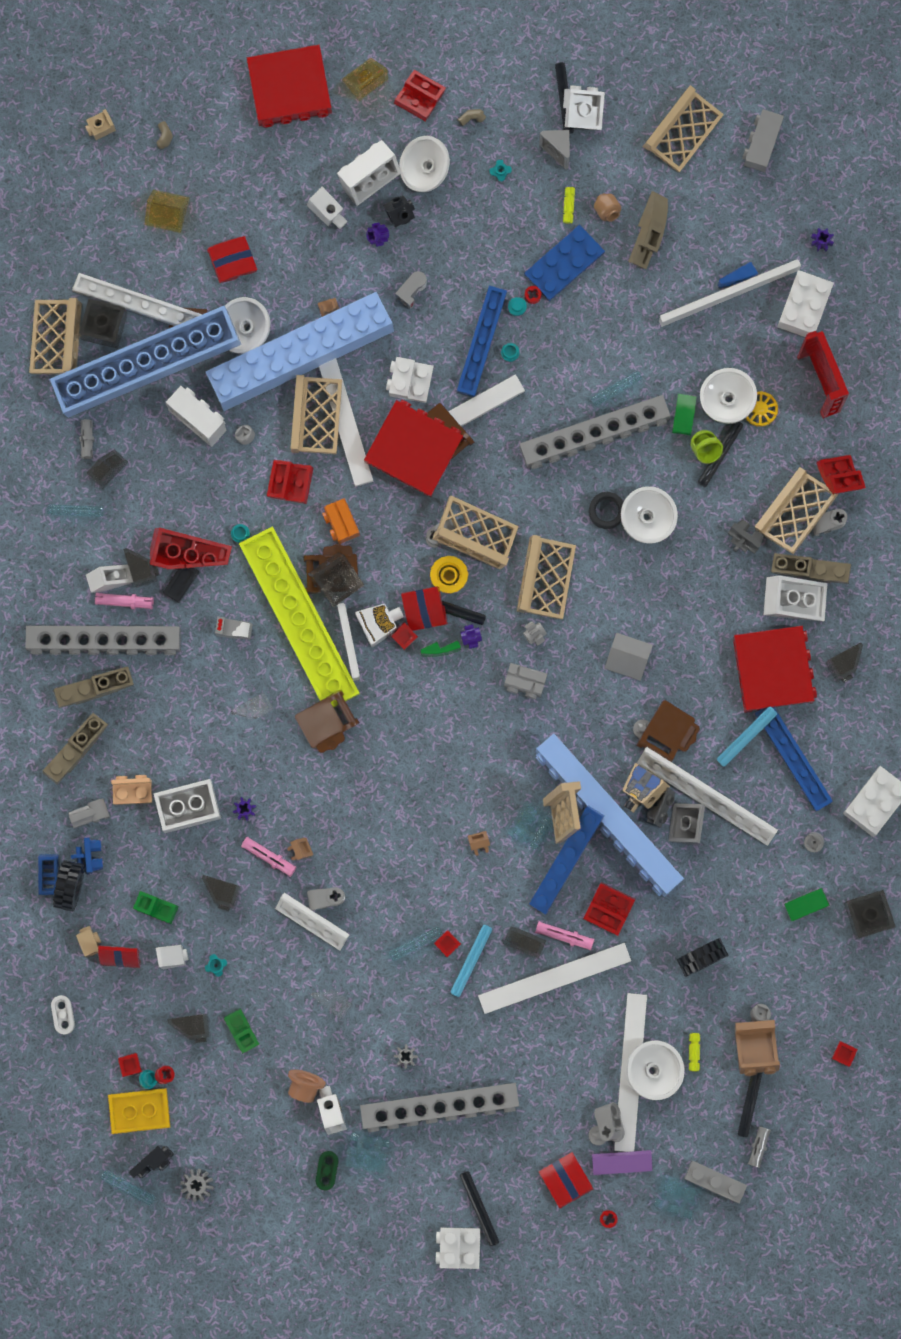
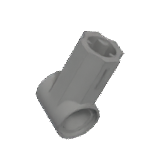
(92, 813)

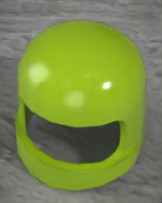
(706, 446)

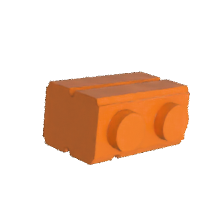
(341, 521)

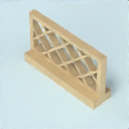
(669, 121)
(71, 334)
(300, 413)
(781, 505)
(466, 545)
(529, 577)
(564, 810)

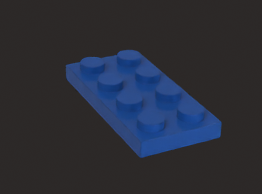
(564, 262)

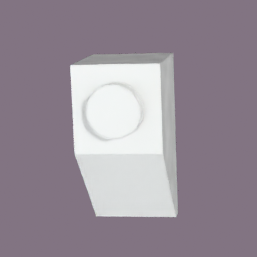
(109, 578)
(171, 956)

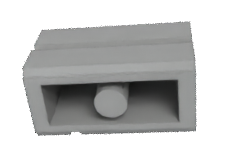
(525, 681)

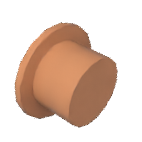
(304, 1085)

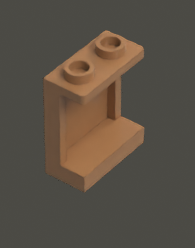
(756, 1047)

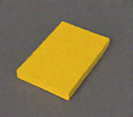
(139, 1111)

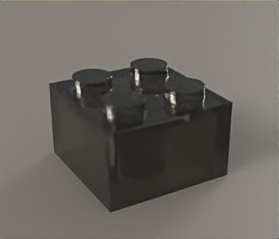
(103, 323)
(869, 914)

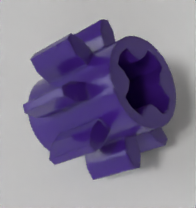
(377, 234)
(824, 234)
(471, 636)
(243, 803)

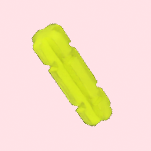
(568, 205)
(694, 1052)

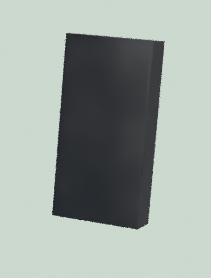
(180, 583)

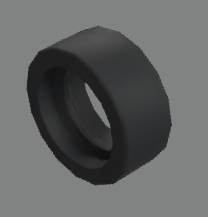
(592, 510)

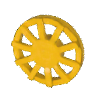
(761, 410)

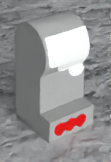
(410, 288)
(233, 628)

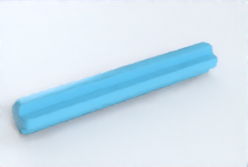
(746, 736)
(471, 960)

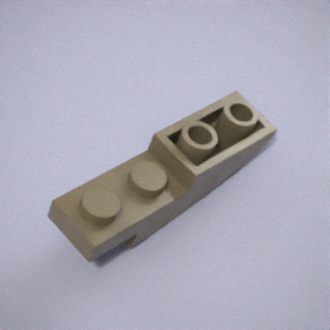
(652, 230)
(811, 569)
(93, 688)
(75, 749)

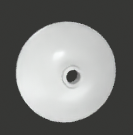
(416, 162)
(250, 312)
(724, 384)
(660, 510)
(667, 1067)

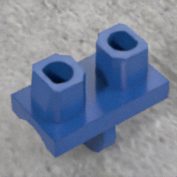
(89, 846)

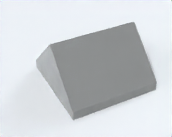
(556, 145)
(628, 656)
(686, 823)

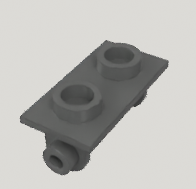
(658, 815)

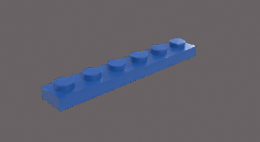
(481, 341)
(796, 762)
(566, 860)

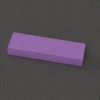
(622, 1162)

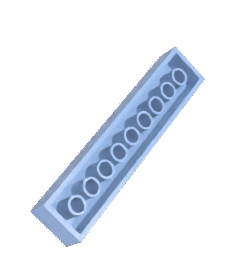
(300, 351)
(145, 361)
(616, 823)

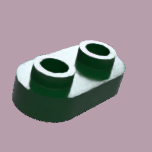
(325, 1170)

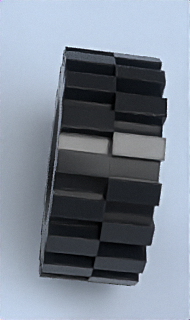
(68, 885)
(702, 957)

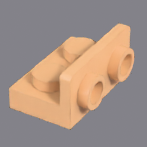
(132, 790)

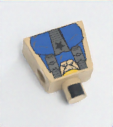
(643, 788)

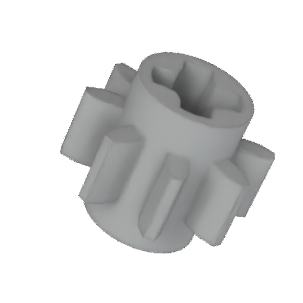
(534, 633)
(405, 1062)

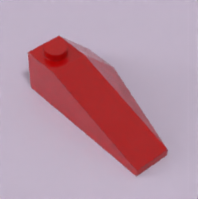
(179, 550)

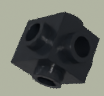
(399, 211)

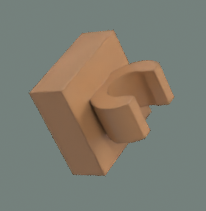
(328, 306)
(479, 840)
(301, 849)

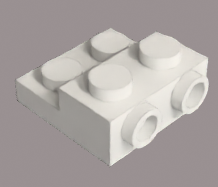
(583, 107)
(409, 380)
(458, 1248)

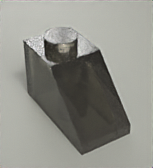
(106, 468)
(140, 568)
(845, 663)
(222, 892)
(524, 942)
(193, 1027)

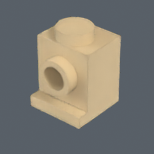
(104, 129)
(88, 941)

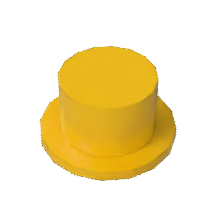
(449, 574)

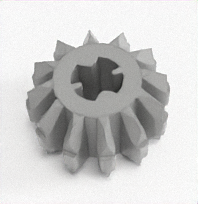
(198, 1178)

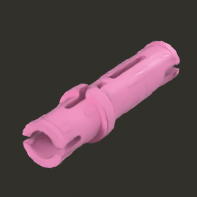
(125, 601)
(288, 868)
(565, 936)

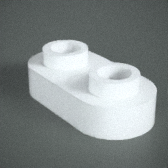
(62, 1015)

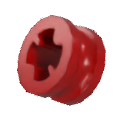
(531, 289)
(159, 1075)
(606, 1213)

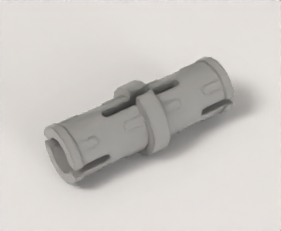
(86, 439)
(759, 1147)

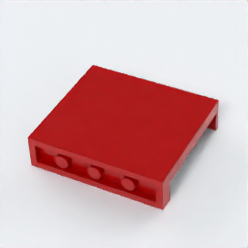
(289, 86)
(828, 373)
(413, 447)
(774, 668)

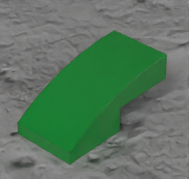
(684, 414)
(435, 651)
(807, 904)
(155, 907)
(241, 1030)

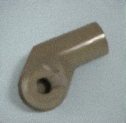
(477, 114)
(166, 136)

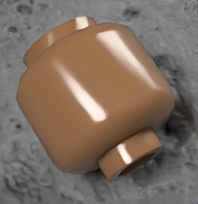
(607, 207)

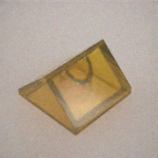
(366, 78)
(166, 211)

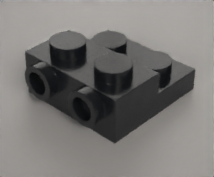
(157, 1159)

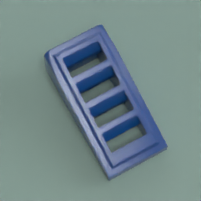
(741, 274)
(47, 857)

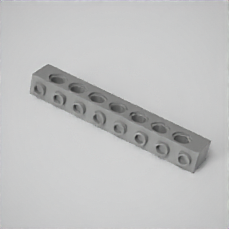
(655, 405)
(35, 634)
(369, 1111)

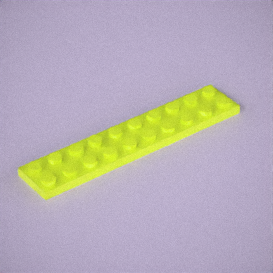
(298, 616)

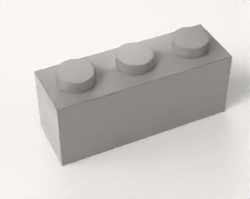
(762, 140)
(715, 1182)

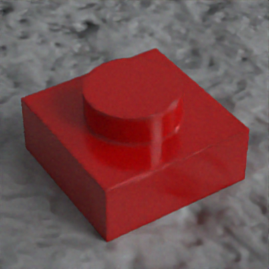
(404, 636)
(447, 943)
(844, 1054)
(130, 1065)

